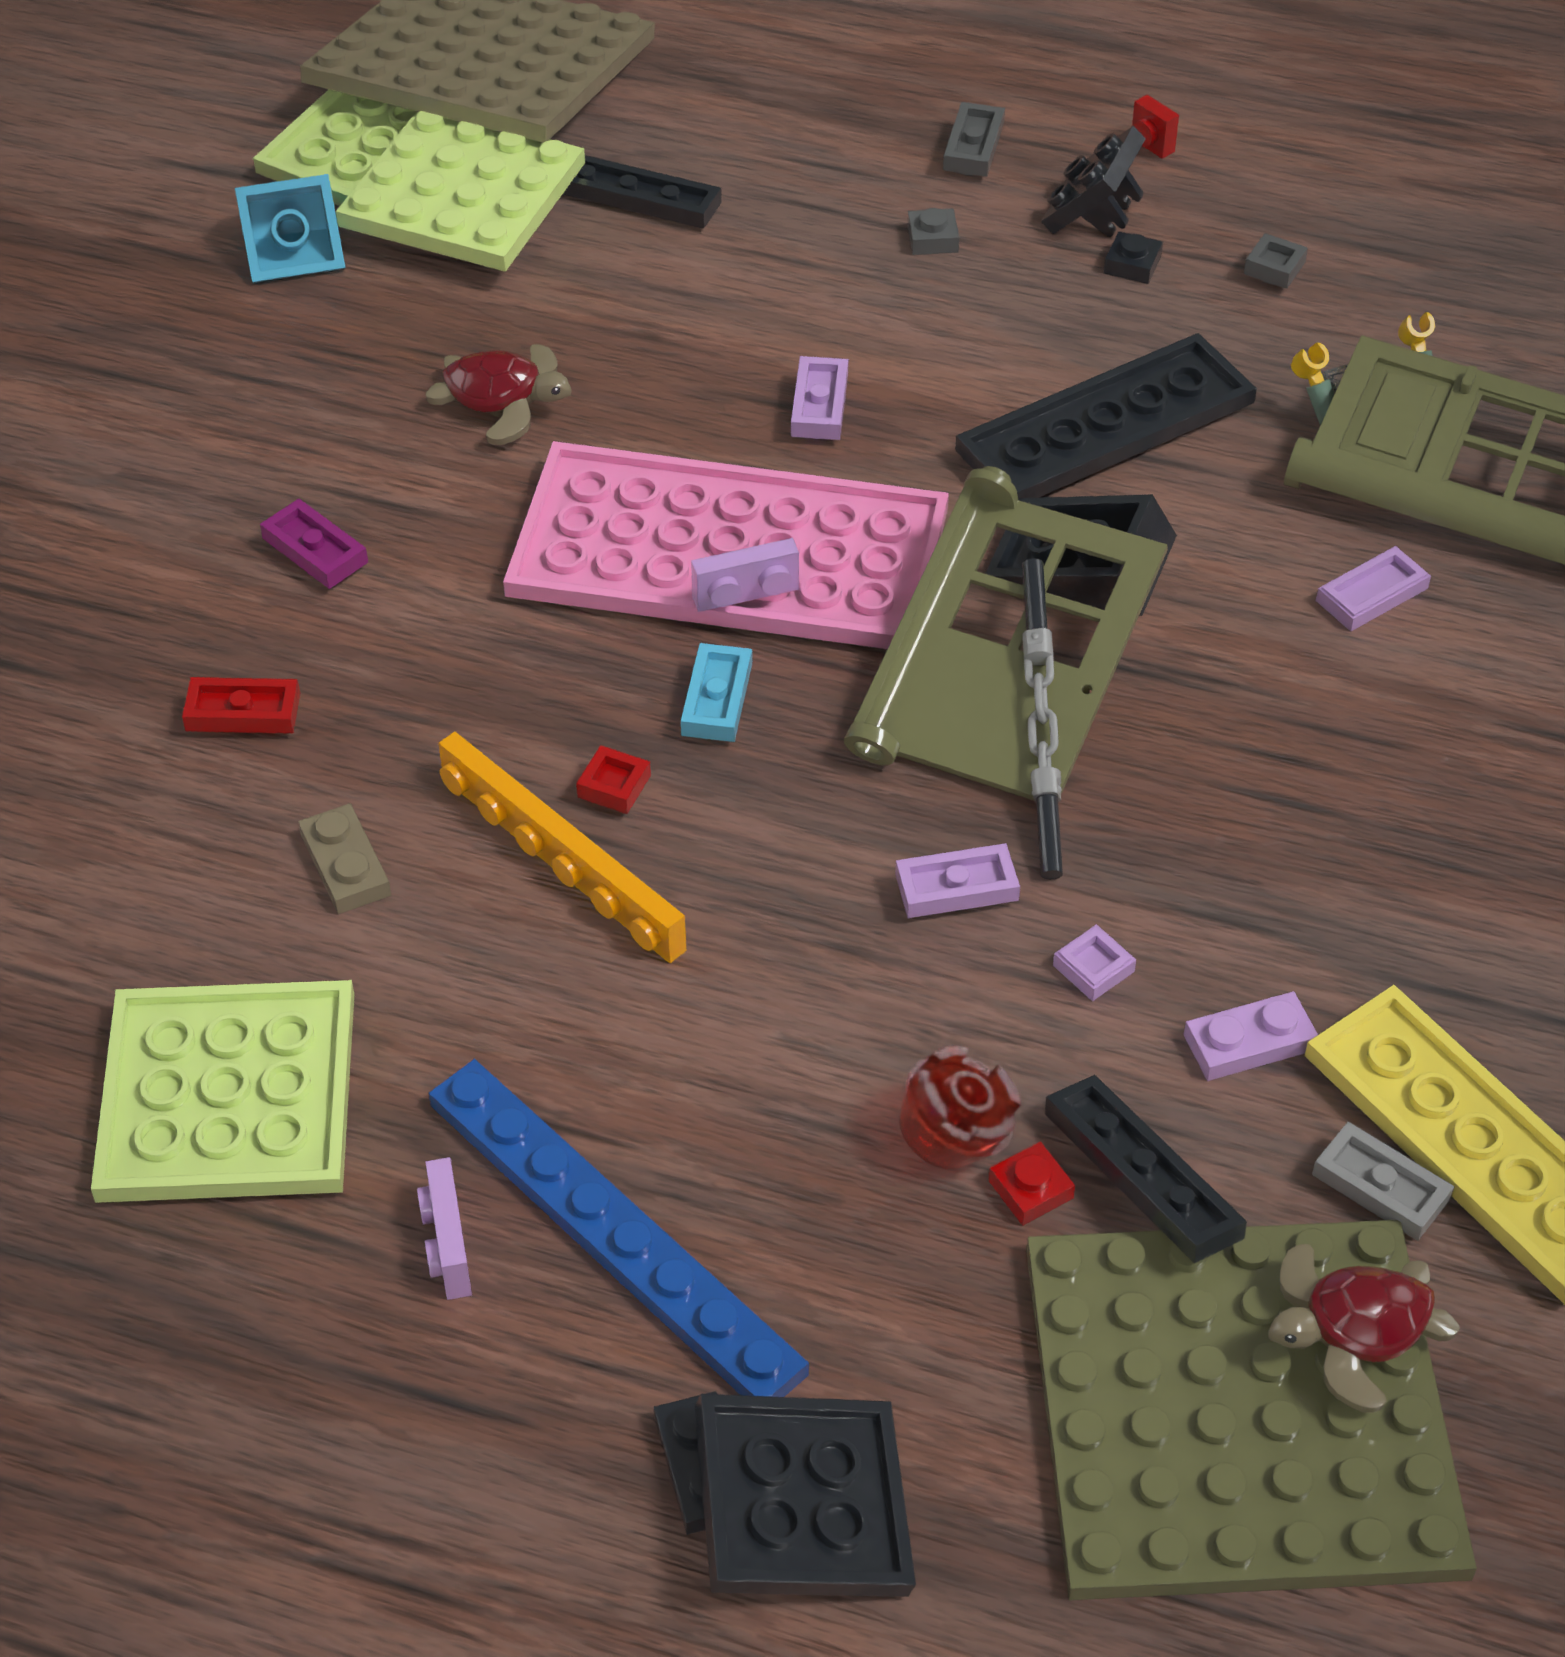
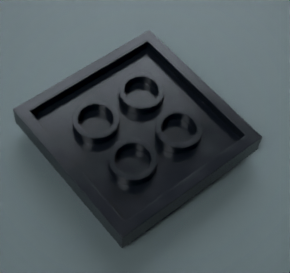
(803, 1496)

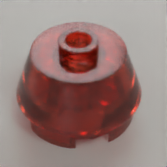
(957, 1109)

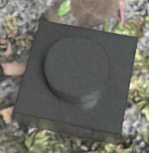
(933, 231)
(1275, 260)

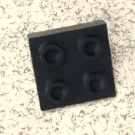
(1098, 186)

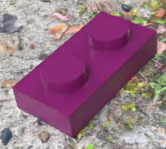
(314, 543)

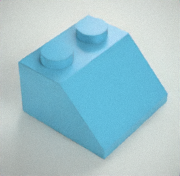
(290, 228)

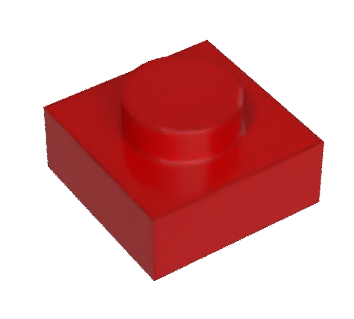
(1157, 125)
(613, 779)
(1031, 1183)

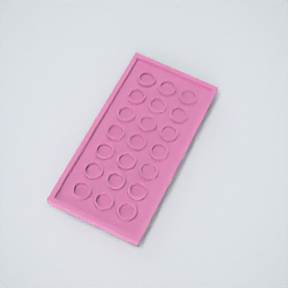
(626, 524)

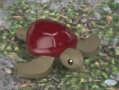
(502, 386)
(1359, 1317)

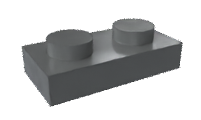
(974, 139)

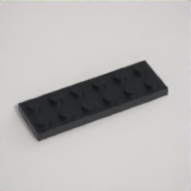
(1109, 417)

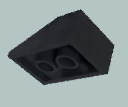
(1081, 575)

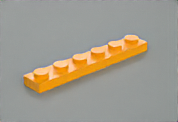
(569, 852)

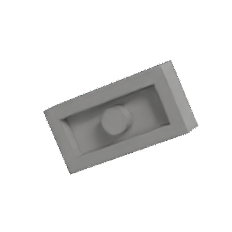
(1382, 1180)

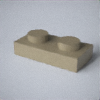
(344, 858)

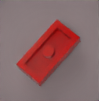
(241, 705)

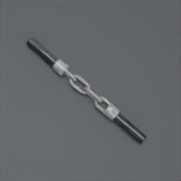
(1045, 779)

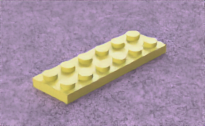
(1454, 1124)

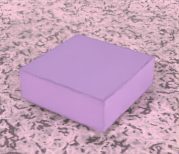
(1094, 962)

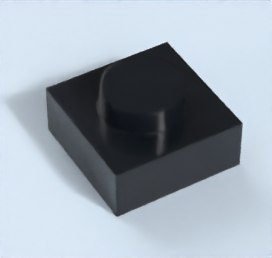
(1133, 257)

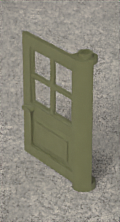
(1400, 433)
(966, 698)

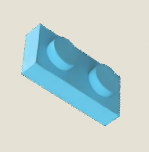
(716, 692)

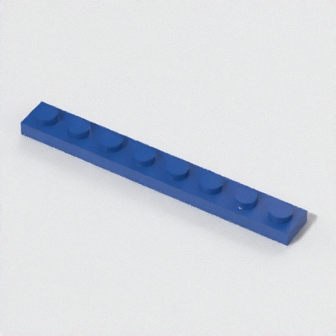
(619, 1235)

